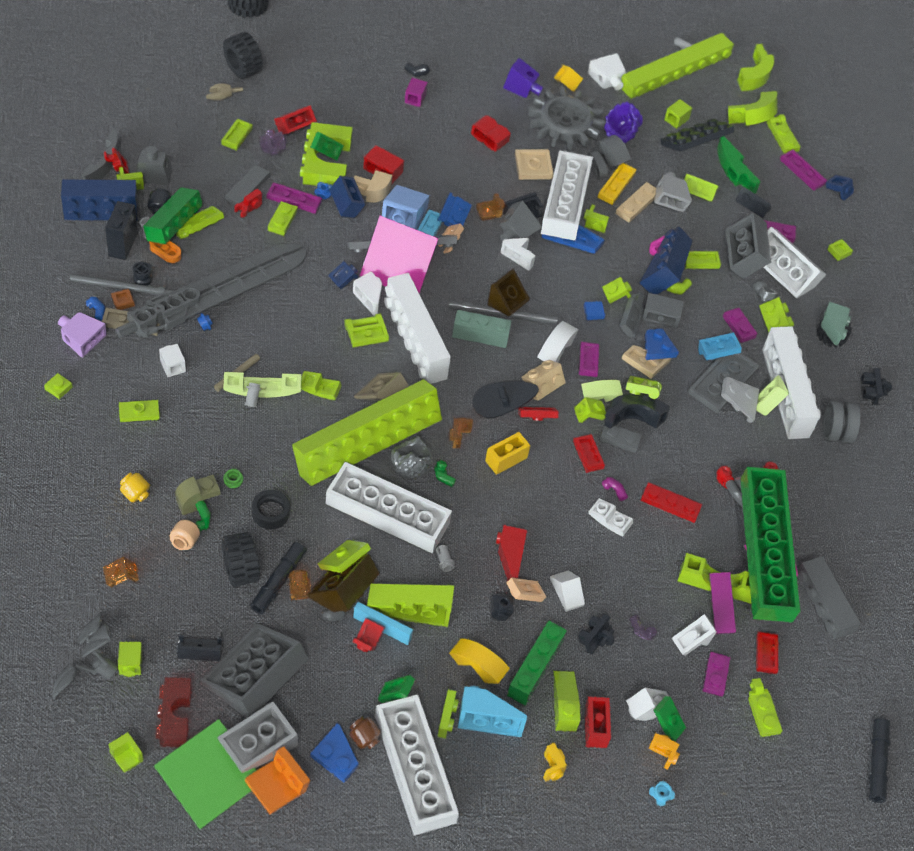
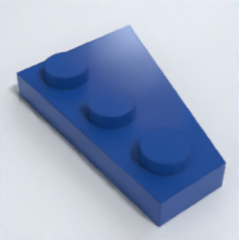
(584, 240)

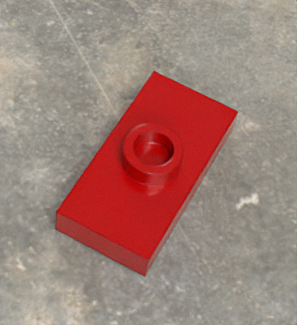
(538, 413)
(588, 453)
(767, 653)

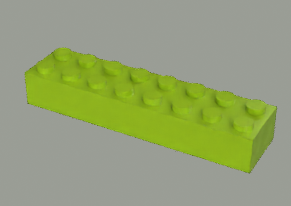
(367, 432)

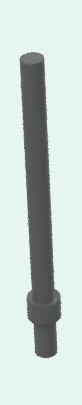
(119, 285)
(468, 306)

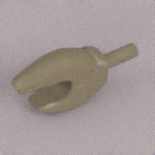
(222, 91)

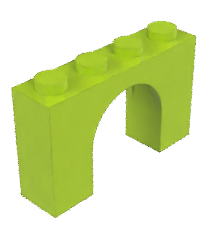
(317, 170)

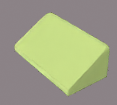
(771, 396)

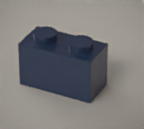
(347, 196)

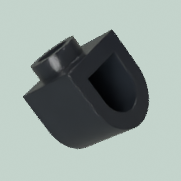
(501, 607)

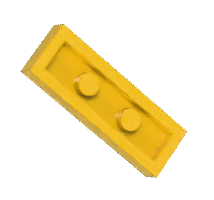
(616, 183)

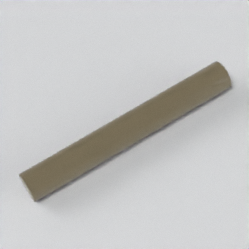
(242, 368)

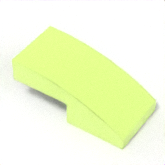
(602, 389)

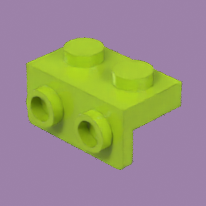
(775, 314)

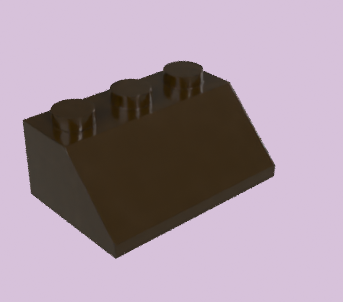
(341, 590)

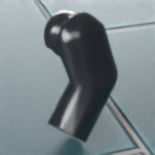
(417, 71)

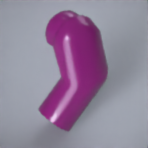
(617, 486)

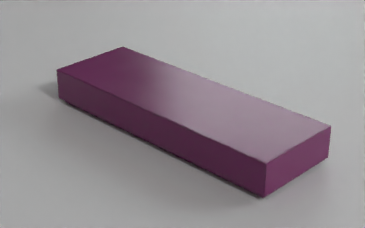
(803, 170)
(294, 197)
(722, 603)

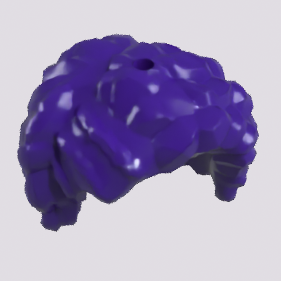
(623, 121)

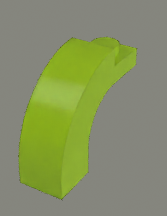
(757, 76)
(756, 112)

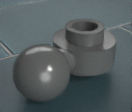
(761, 289)

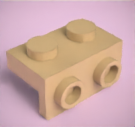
(546, 376)

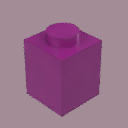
(416, 92)

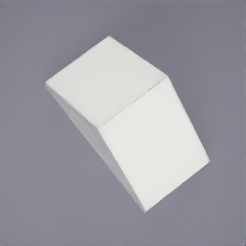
(568, 590)

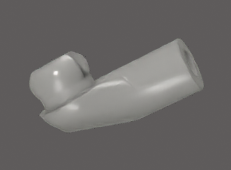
(682, 43)

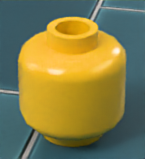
(134, 487)

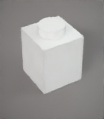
(172, 360)

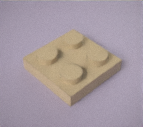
(534, 164)

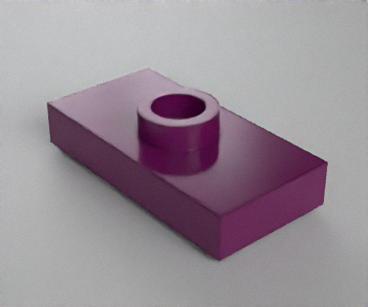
(589, 359)

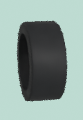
(270, 496)

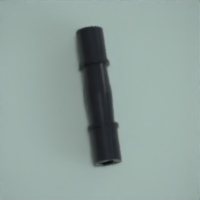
(278, 578)
(879, 760)

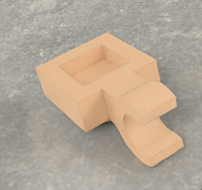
(452, 230)

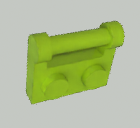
(366, 334)
(641, 385)

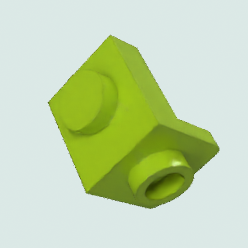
(131, 176)
(595, 220)
(617, 290)
(590, 408)

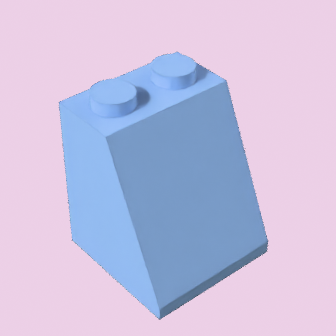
(405, 206)

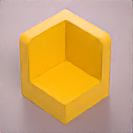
(568, 77)

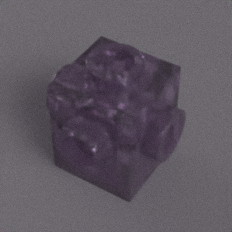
(278, 142)

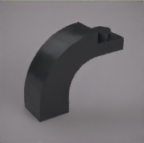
(637, 407)

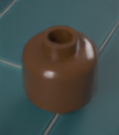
(365, 733)

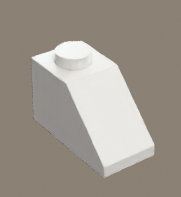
(368, 291)
(644, 702)

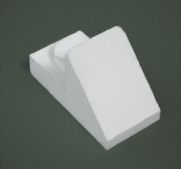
(517, 251)
(694, 635)

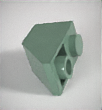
(834, 322)

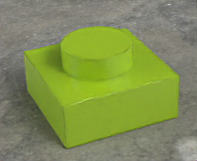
(840, 250)
(58, 386)

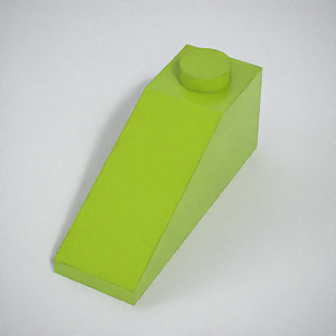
(566, 701)

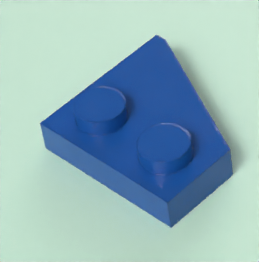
(659, 345)
(336, 754)

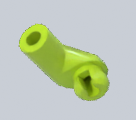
(680, 288)

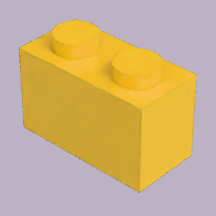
(507, 453)

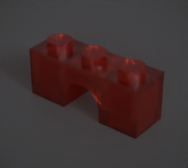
(175, 694)

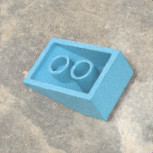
(488, 713)

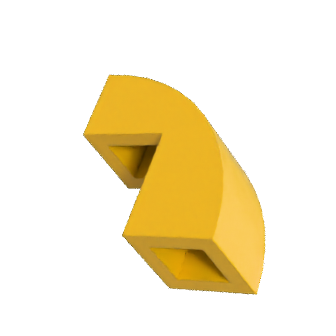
(484, 661)

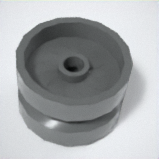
(841, 421)

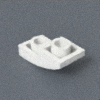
(610, 518)

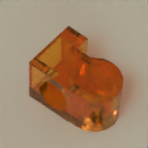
(299, 584)

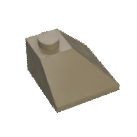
(382, 386)

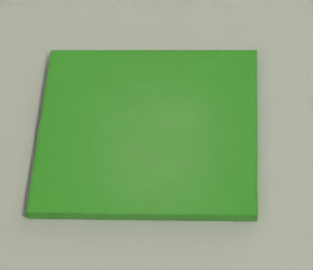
(204, 776)

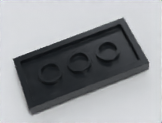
(697, 135)

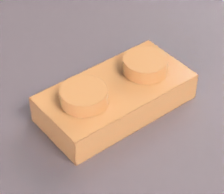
(526, 590)

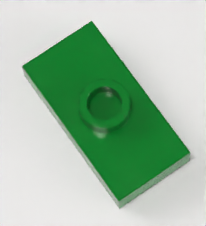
(396, 689)
(669, 718)

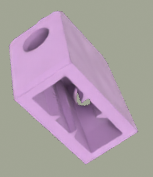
(81, 332)

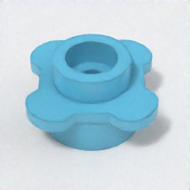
(663, 787)

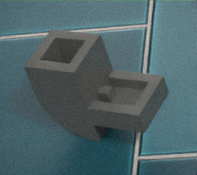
(613, 150)

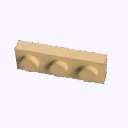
(637, 202)

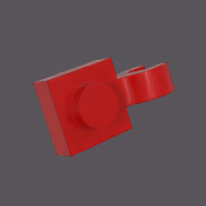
(117, 160)
(251, 202)

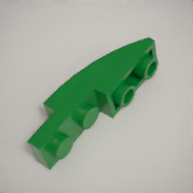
(733, 166)

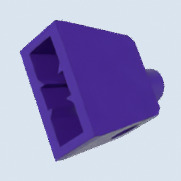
(522, 80)

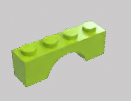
(696, 573)

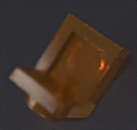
(491, 209)
(460, 426)
(120, 571)

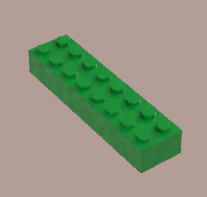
(769, 545)

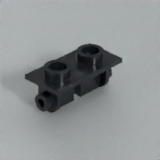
(753, 202)

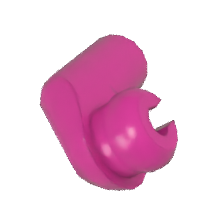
(655, 245)

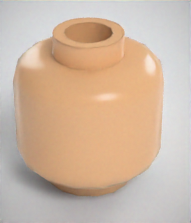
(184, 535)

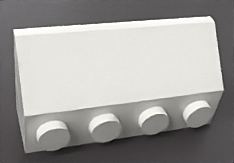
(791, 266)

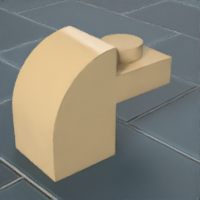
(374, 189)

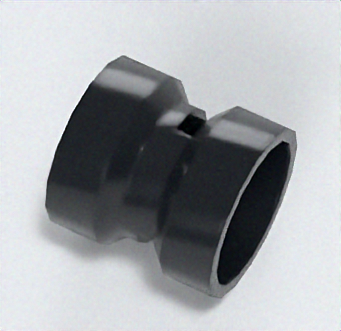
(142, 273)

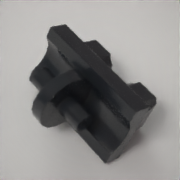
(878, 386)
(599, 636)

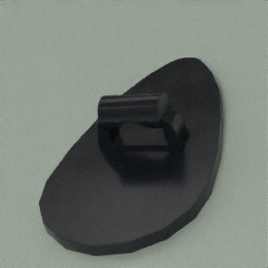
(503, 397)

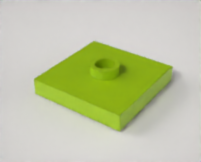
(344, 556)

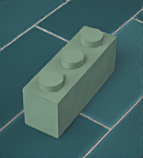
(481, 328)

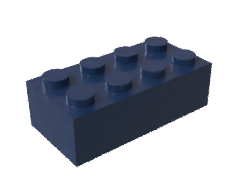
(96, 198)

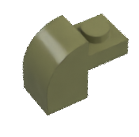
(193, 491)

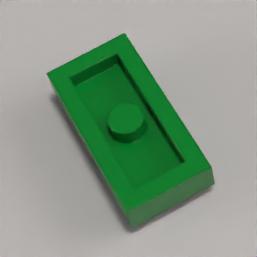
(326, 146)

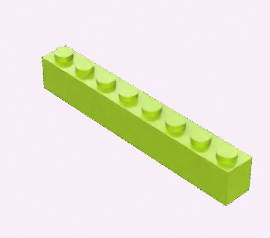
(676, 65)

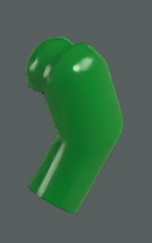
(441, 474)
(205, 516)

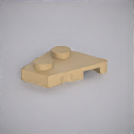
(636, 357)

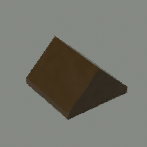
(507, 294)

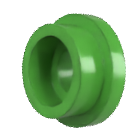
(233, 474)

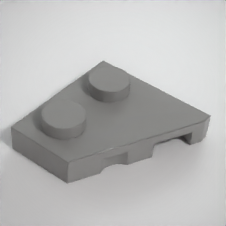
(741, 396)

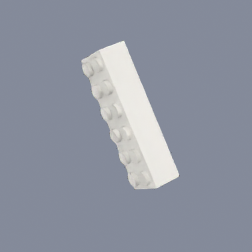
(566, 195)
(417, 329)
(785, 359)
(388, 507)
(416, 765)

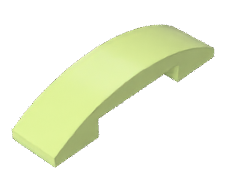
(271, 387)

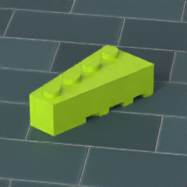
(413, 602)

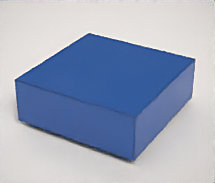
(594, 310)

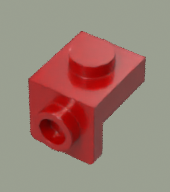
(369, 635)

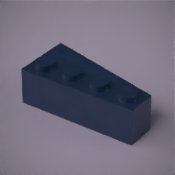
(668, 262)

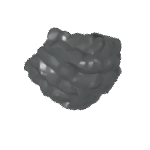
(411, 458)

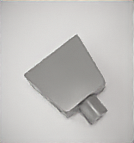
(673, 192)

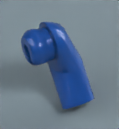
(99, 307)

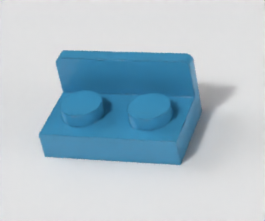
(719, 346)

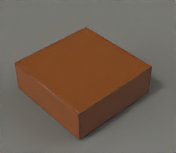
(122, 299)

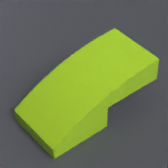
(316, 385)

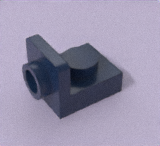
(841, 184)
(343, 274)

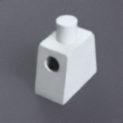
(607, 71)

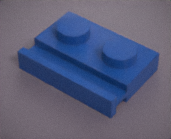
(454, 211)

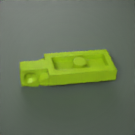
(199, 221)
(763, 709)

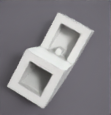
(558, 340)

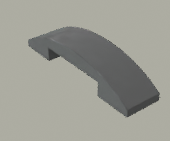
(99, 171)

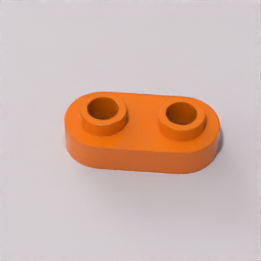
(169, 252)

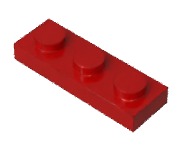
(671, 502)

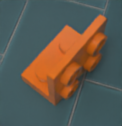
(278, 781)

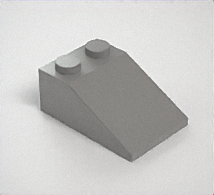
(258, 738)

